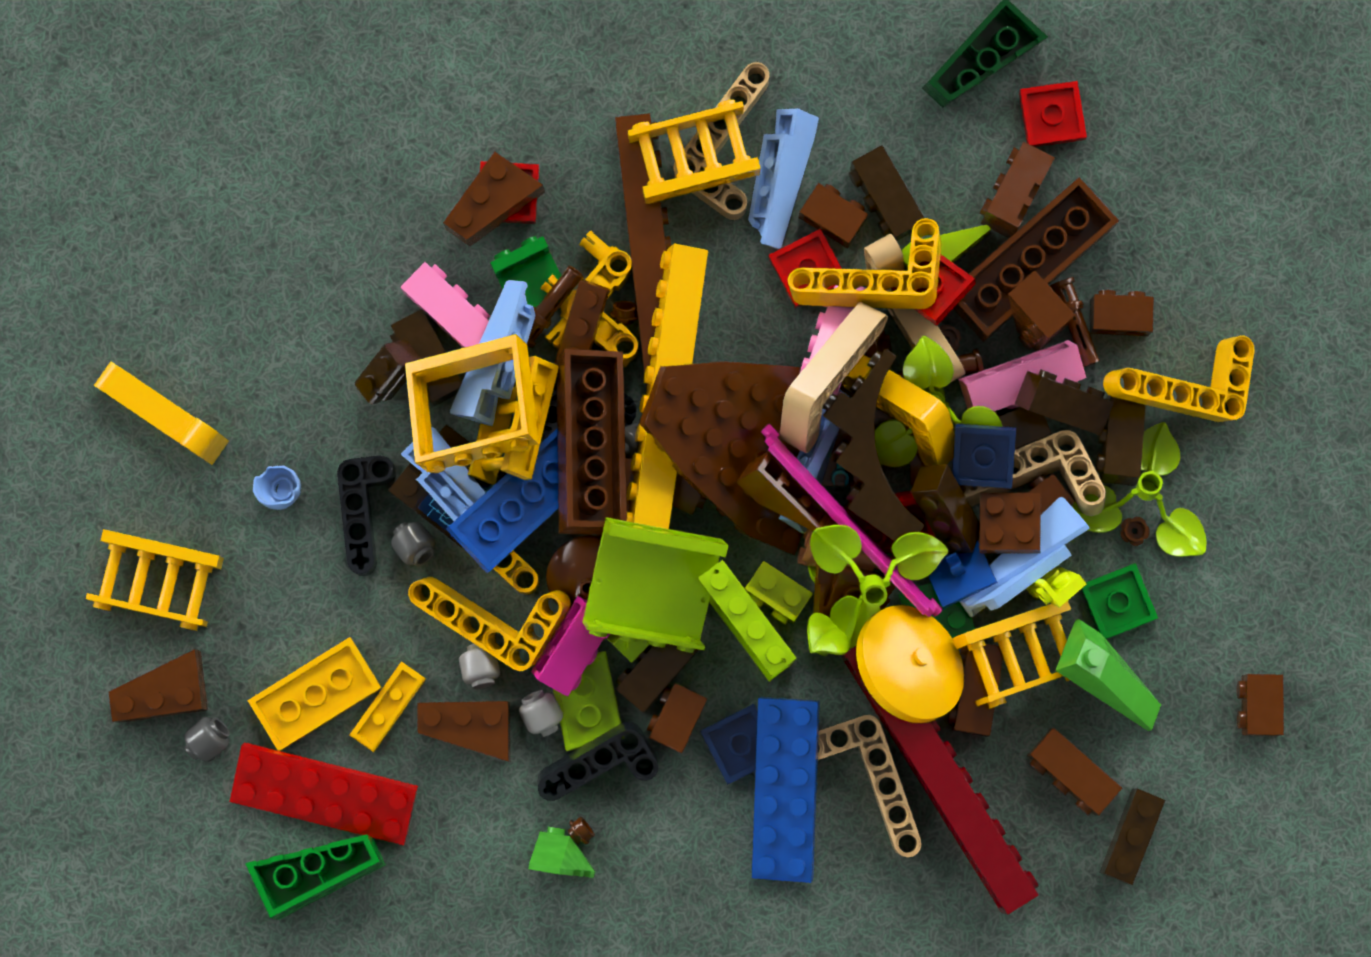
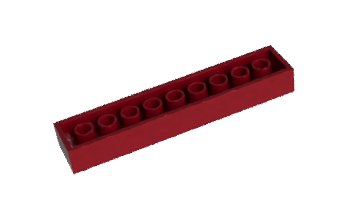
(957, 804)

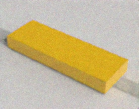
(387, 707)

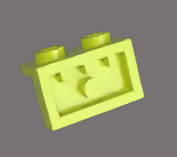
(1056, 586)
(778, 593)

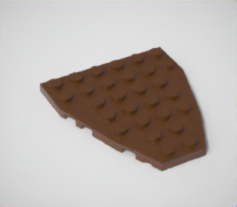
(712, 428)

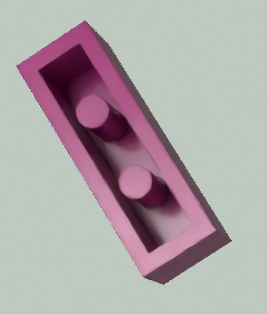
(568, 652)

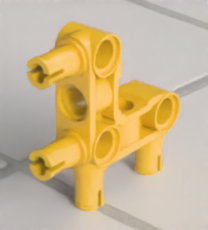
(609, 332)

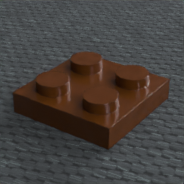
(1010, 523)

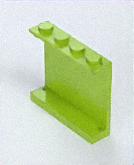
(650, 584)
(747, 621)

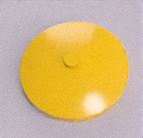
(910, 664)

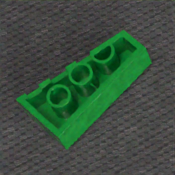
(310, 874)

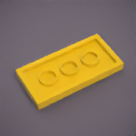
(314, 694)

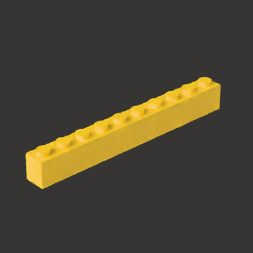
(672, 344)

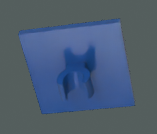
(961, 576)

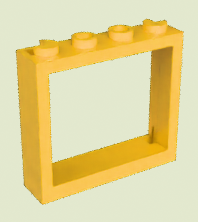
(459, 362)

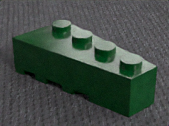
(989, 48)

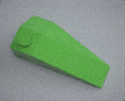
(1103, 673)
(559, 855)

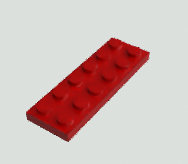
(323, 793)

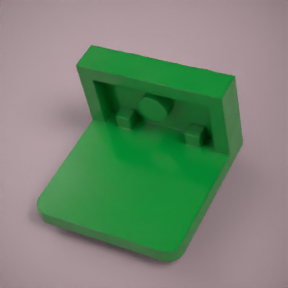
(528, 264)

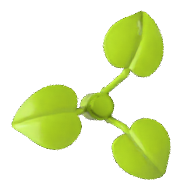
(927, 368)
(1182, 531)
(837, 545)
(822, 634)

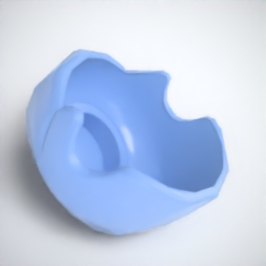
(288, 489)

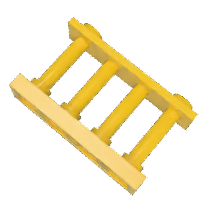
(714, 174)
(517, 463)
(147, 550)
(1001, 632)

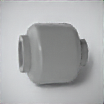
(479, 667)
(540, 713)

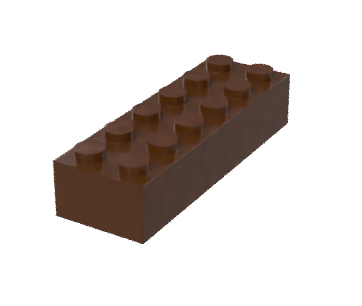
(1044, 245)
(590, 440)

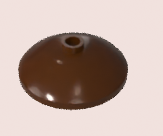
(573, 566)

